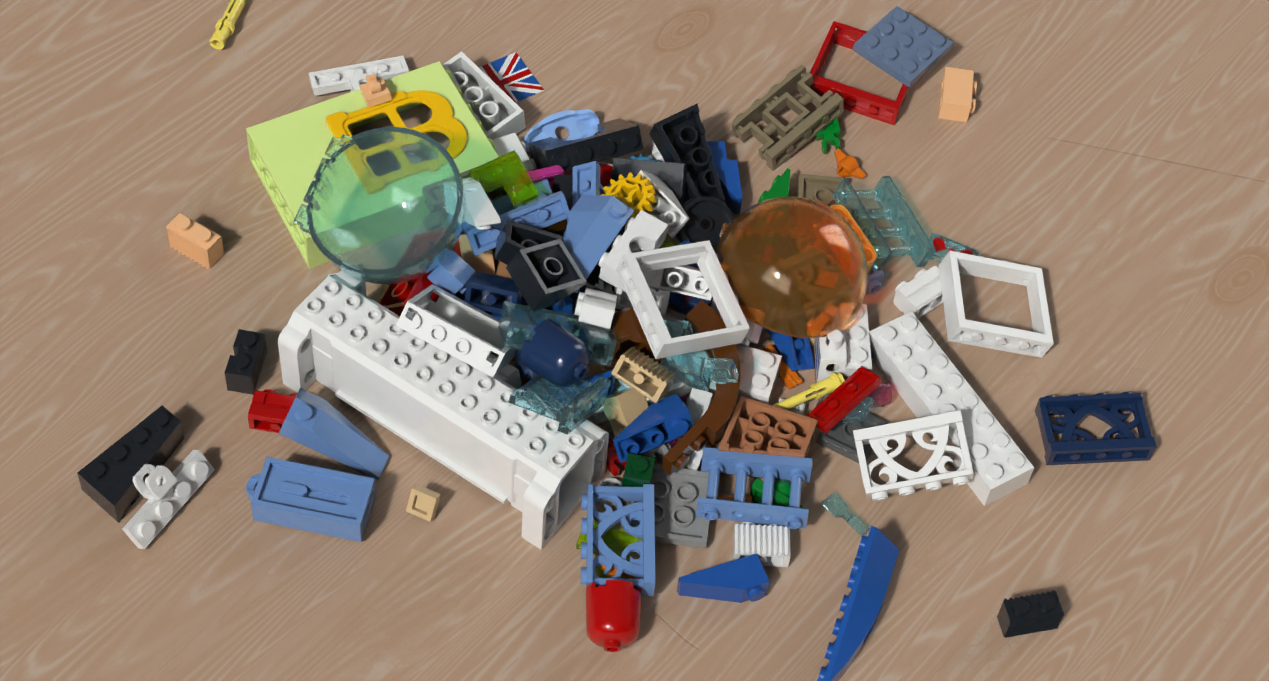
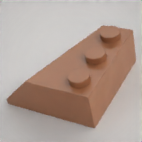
(768, 430)

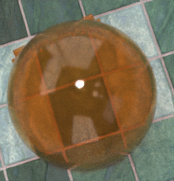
(795, 266)

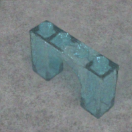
(518, 322)

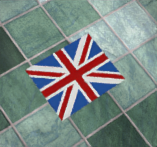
(512, 77)

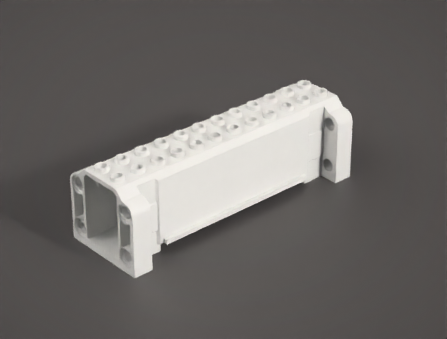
(440, 405)

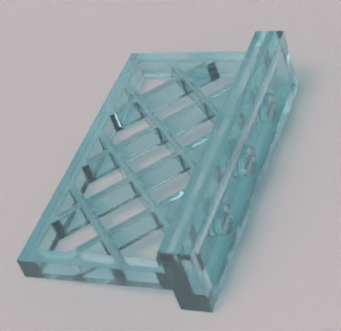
(564, 404)

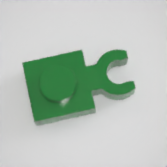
(829, 136)

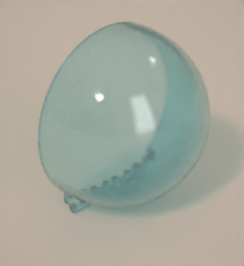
(385, 205)

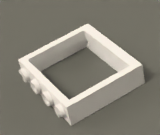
(648, 314)
(456, 329)
(991, 335)

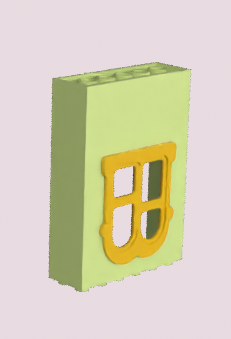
(292, 145)

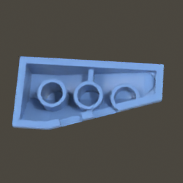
(325, 430)

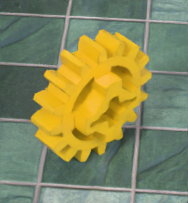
(633, 192)

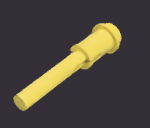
(822, 389)

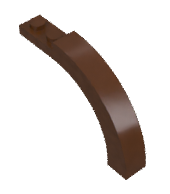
(719, 413)

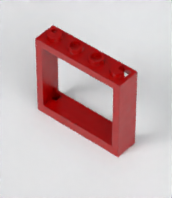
(853, 98)

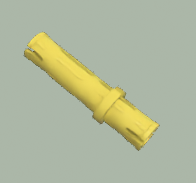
(225, 25)

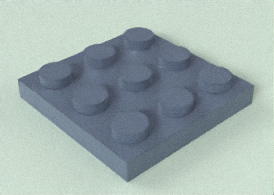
(903, 46)

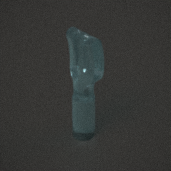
(840, 510)

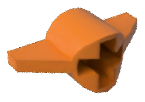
(848, 166)

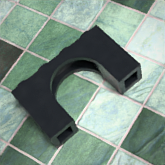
(614, 140)

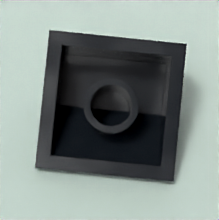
(545, 274)

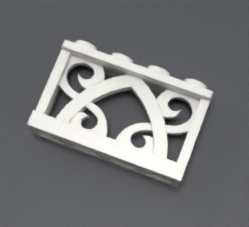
(939, 427)

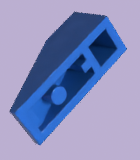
(794, 350)
(731, 581)

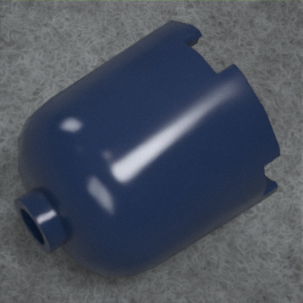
(556, 354)

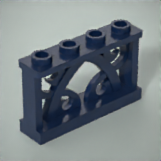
(1104, 407)

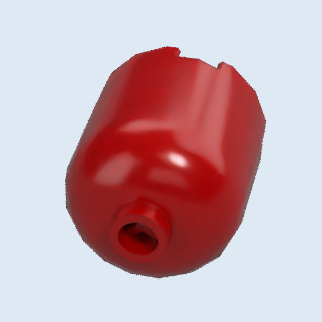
(613, 614)

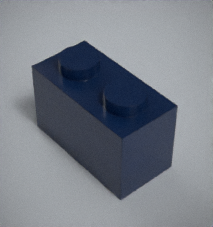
(490, 291)

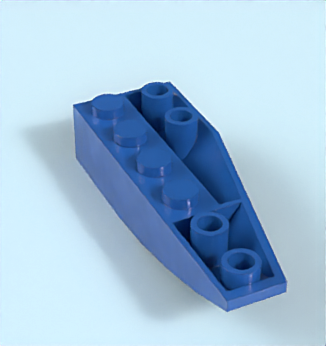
(861, 609)

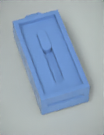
(312, 499)

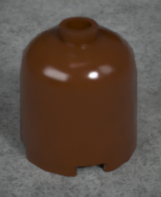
(629, 334)

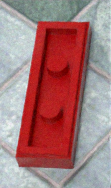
(844, 399)

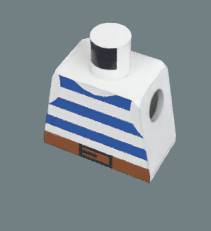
(830, 351)

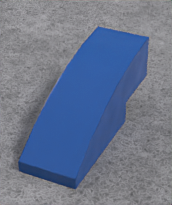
(728, 176)

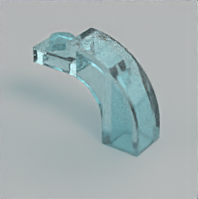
(695, 370)

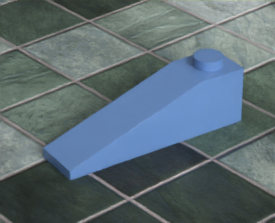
(592, 229)

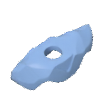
(577, 123)

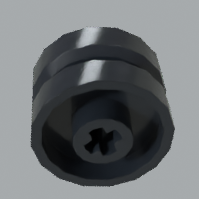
(708, 209)

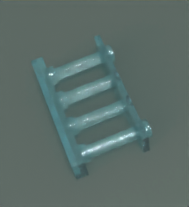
(897, 212)

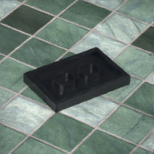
(669, 172)

